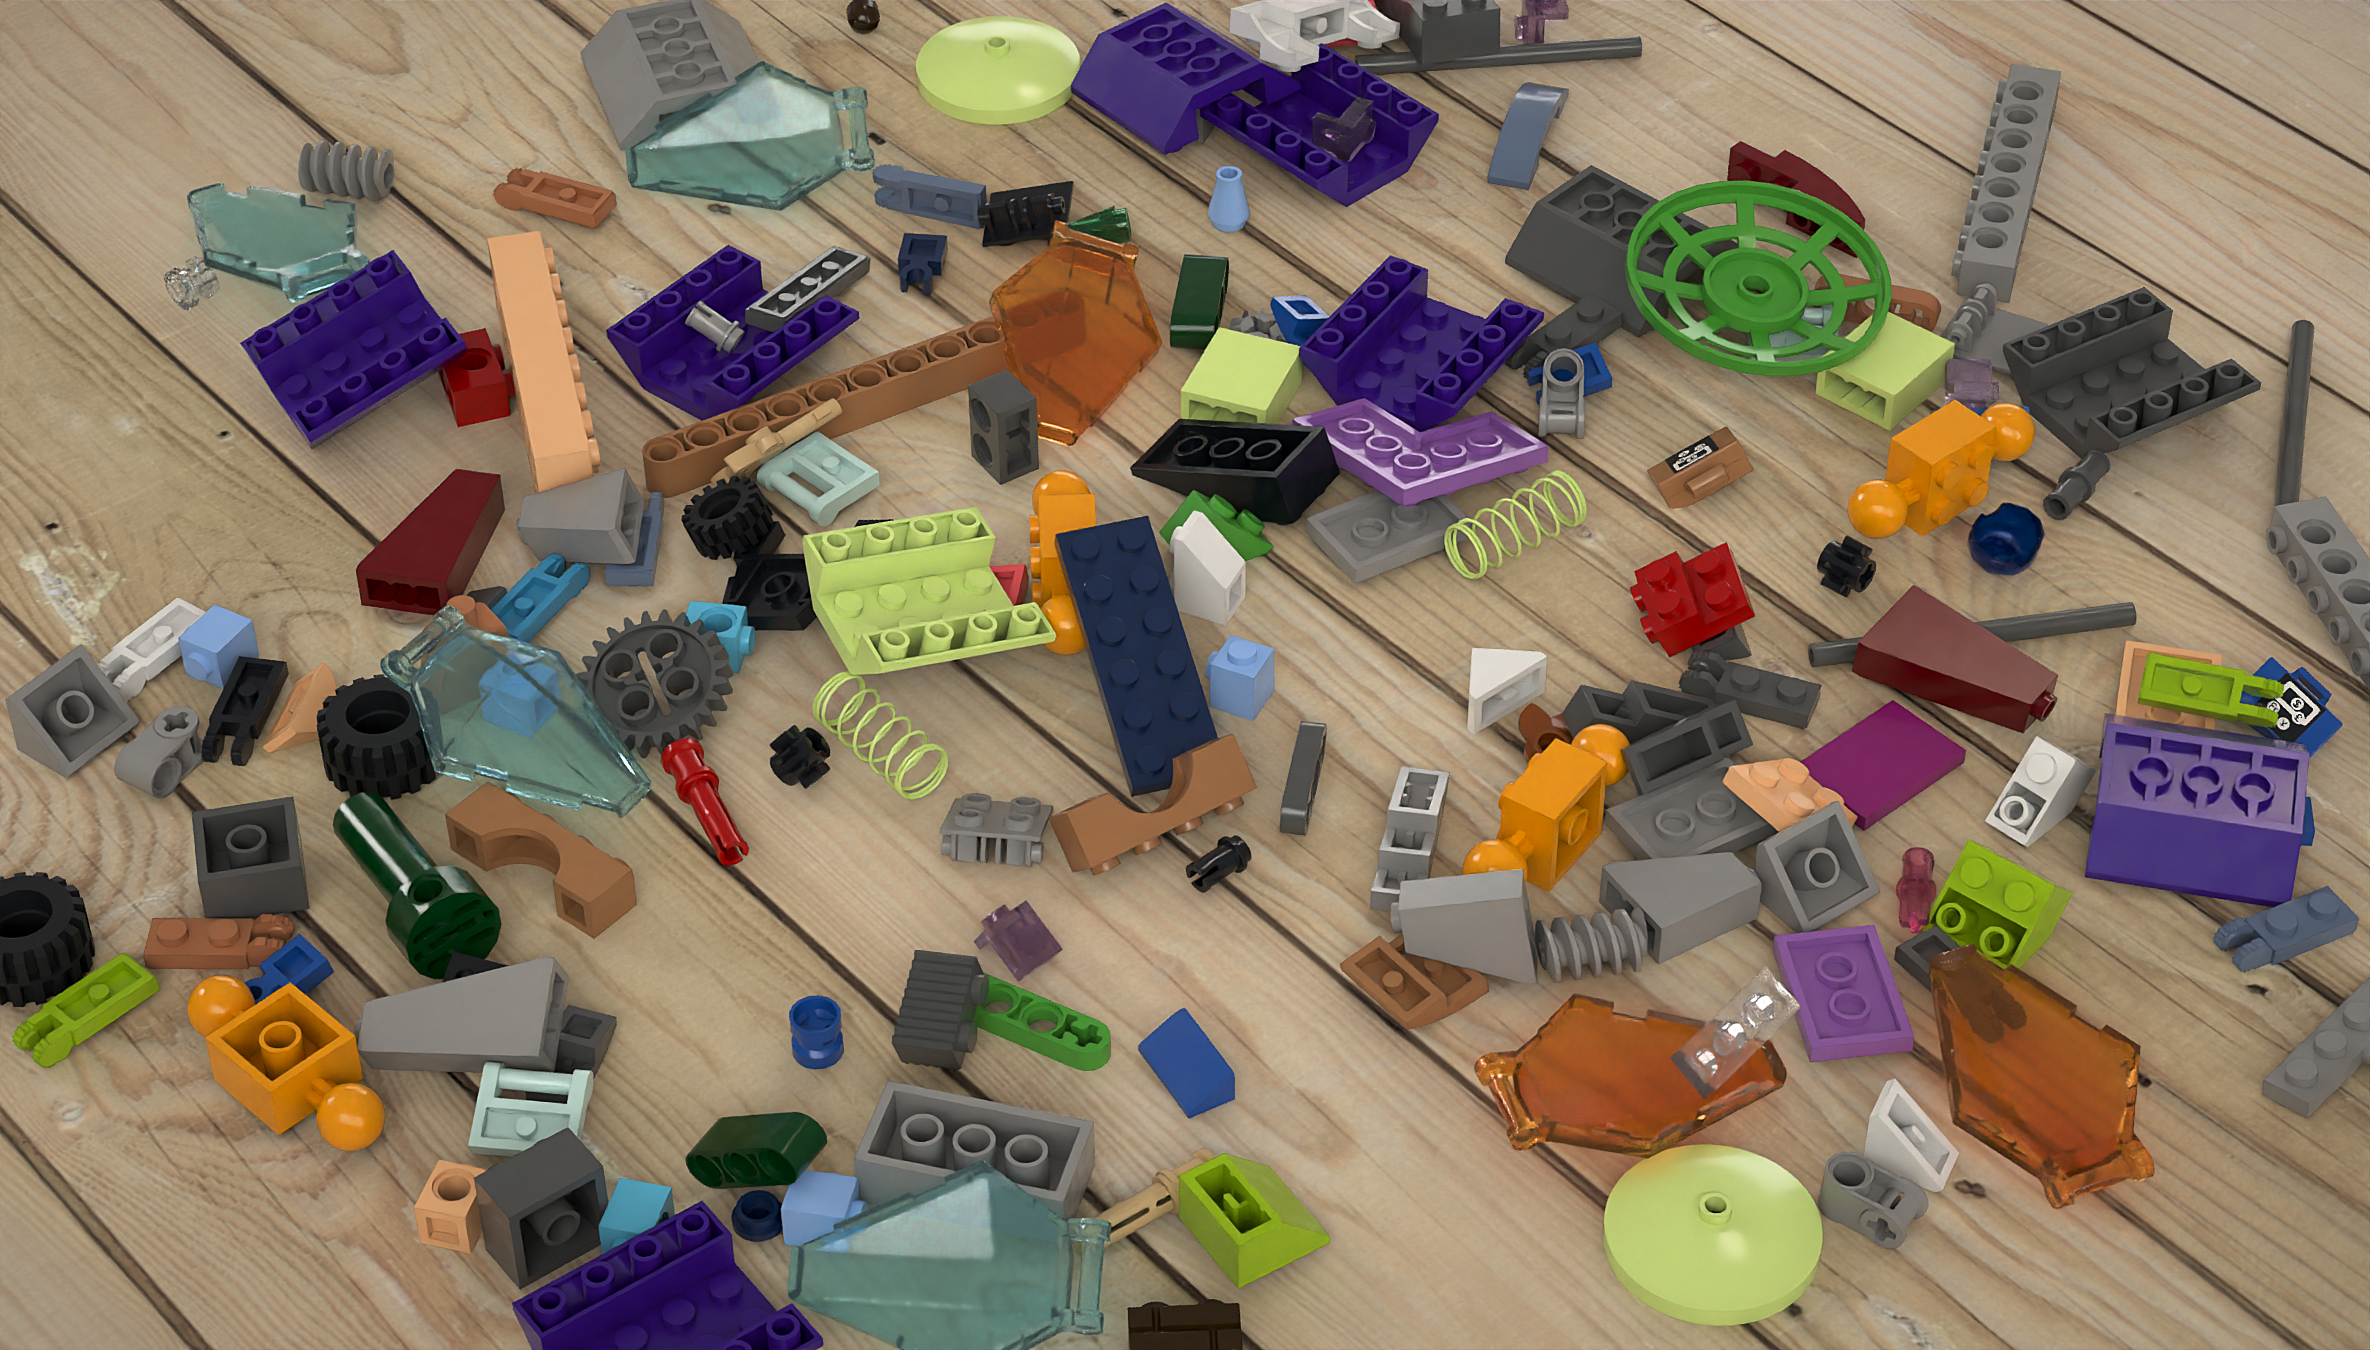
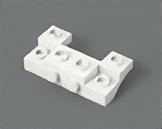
(1294, 28)

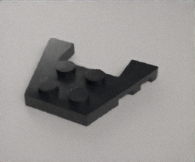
(773, 584)

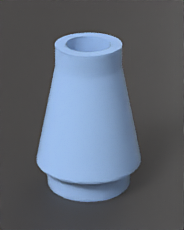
(1228, 202)

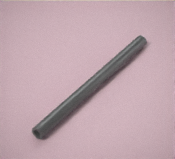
(1510, 55)
(2295, 413)
(2006, 629)

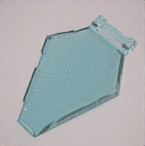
(754, 142)
(276, 238)
(514, 717)
(956, 1268)

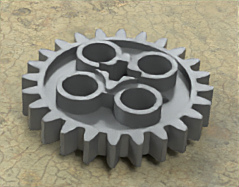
(696, 665)

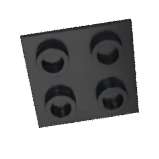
(1024, 213)

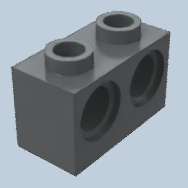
(1003, 427)

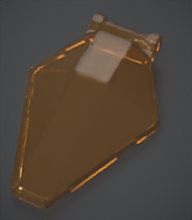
(1075, 329)
(2036, 1077)
(1611, 1083)

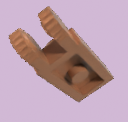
(555, 197)
(215, 942)

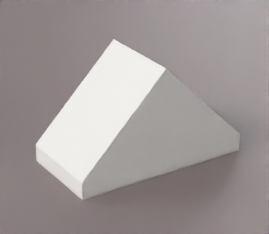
(1502, 683)
(1907, 1140)

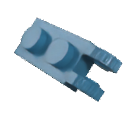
(540, 596)

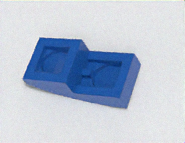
(1297, 317)

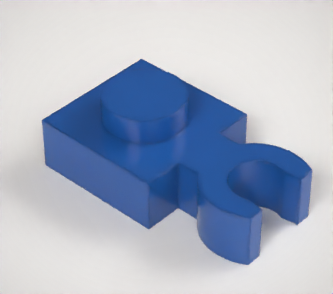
(1595, 372)
(293, 963)

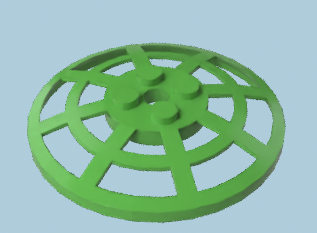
(1747, 269)

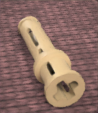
(1148, 1203)

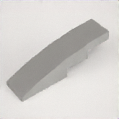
(1410, 833)

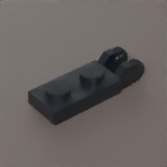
(244, 708)

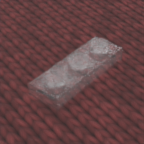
(1735, 1032)

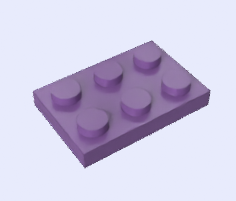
(1843, 993)

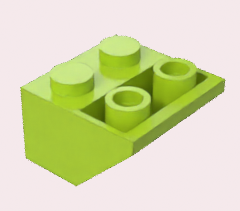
(1997, 906)
(1246, 1217)

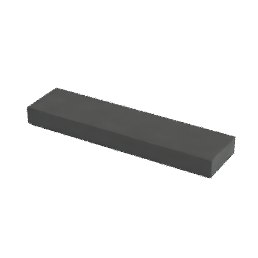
(823, 276)

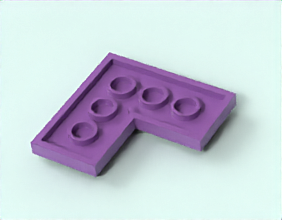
(1426, 463)

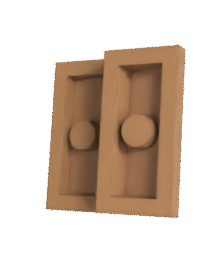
(1412, 986)

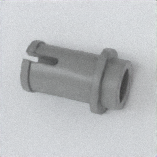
(715, 327)

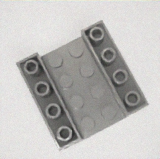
(662, 60)

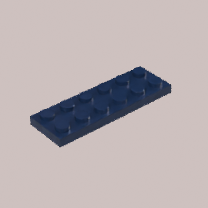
(1136, 648)

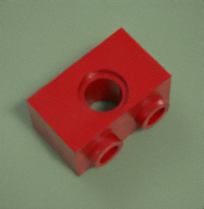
(476, 382)

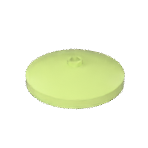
(997, 70)
(1712, 1235)

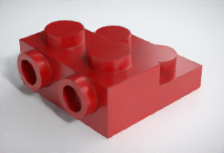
(1691, 598)

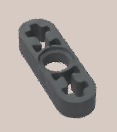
(1303, 778)

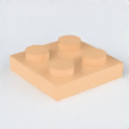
(1781, 791)

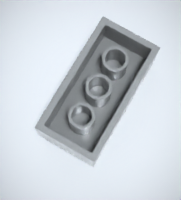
(931, 1133)

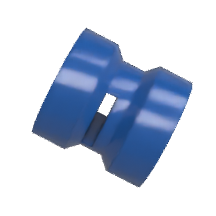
(816, 1032)

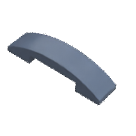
(1524, 133)

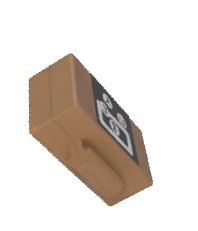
(1700, 469)

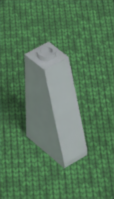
(470, 1020)

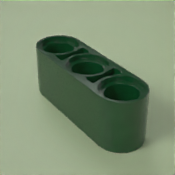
(1199, 301)
(756, 1150)

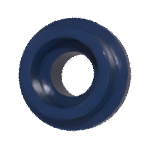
(757, 1216)

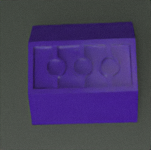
(1164, 68)
(1329, 87)
(353, 349)
(1412, 350)
(684, 364)
(2198, 811)
(663, 1293)

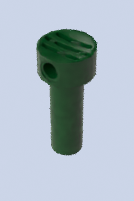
(430, 905)

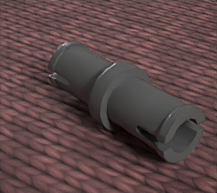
(2076, 484)

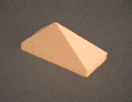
(299, 714)

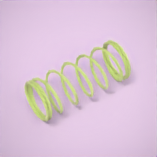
(1452, 550)
(912, 757)

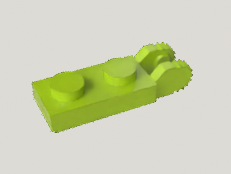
(2206, 690)
(85, 1009)

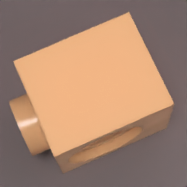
(449, 1208)

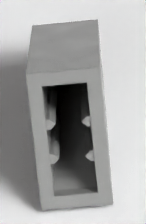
(585, 520)
(1683, 898)
(1470, 923)

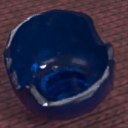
(2006, 539)

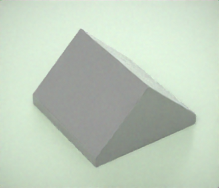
(68, 713)
(1814, 870)

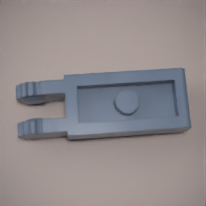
(929, 195)
(644, 568)
(2287, 929)

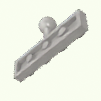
(2324, 1057)

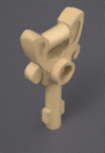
(766, 445)

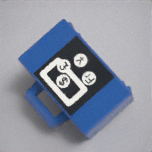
(2300, 713)

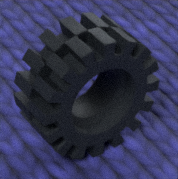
(727, 517)

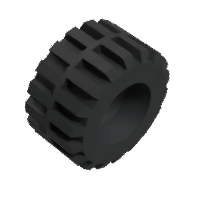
(373, 739)
(42, 938)

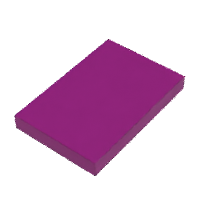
(1883, 762)

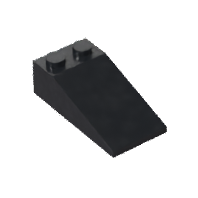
(1251, 465)

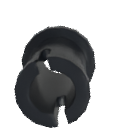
(1229, 856)

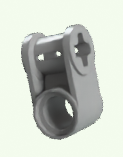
(1562, 402)
(161, 757)
(1869, 1199)

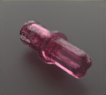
(1916, 888)

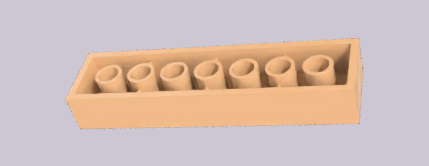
(542, 362)

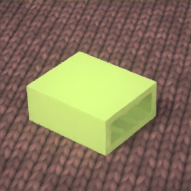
(1890, 374)
(1242, 379)

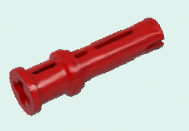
(699, 788)

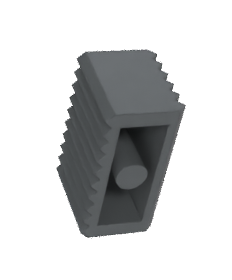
(939, 1009)

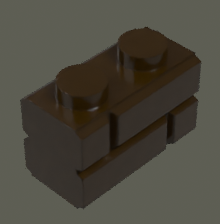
(1185, 1327)

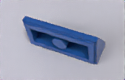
(1188, 1064)

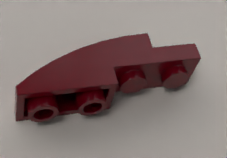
(1794, 173)

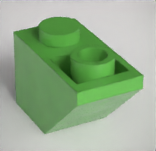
(1239, 529)

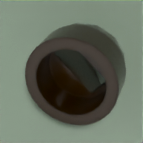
(863, 16)

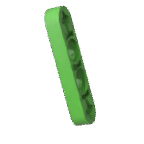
(1058, 1043)

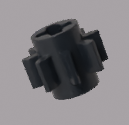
(1846, 566)
(799, 756)

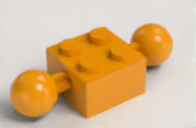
(1939, 468)
(1060, 505)
(1554, 808)
(286, 1060)

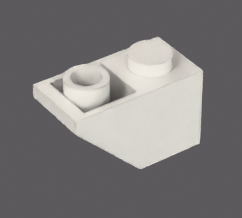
(1206, 571)
(2040, 792)

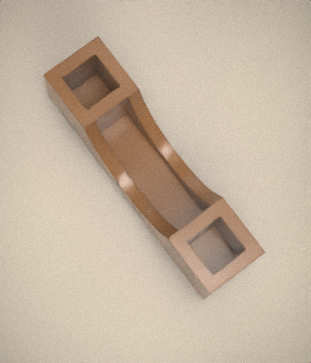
(1202, 781)
(501, 830)

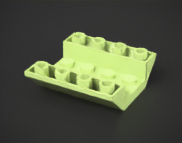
(915, 593)

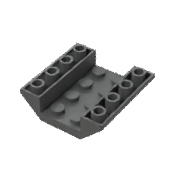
(1581, 239)
(2117, 375)

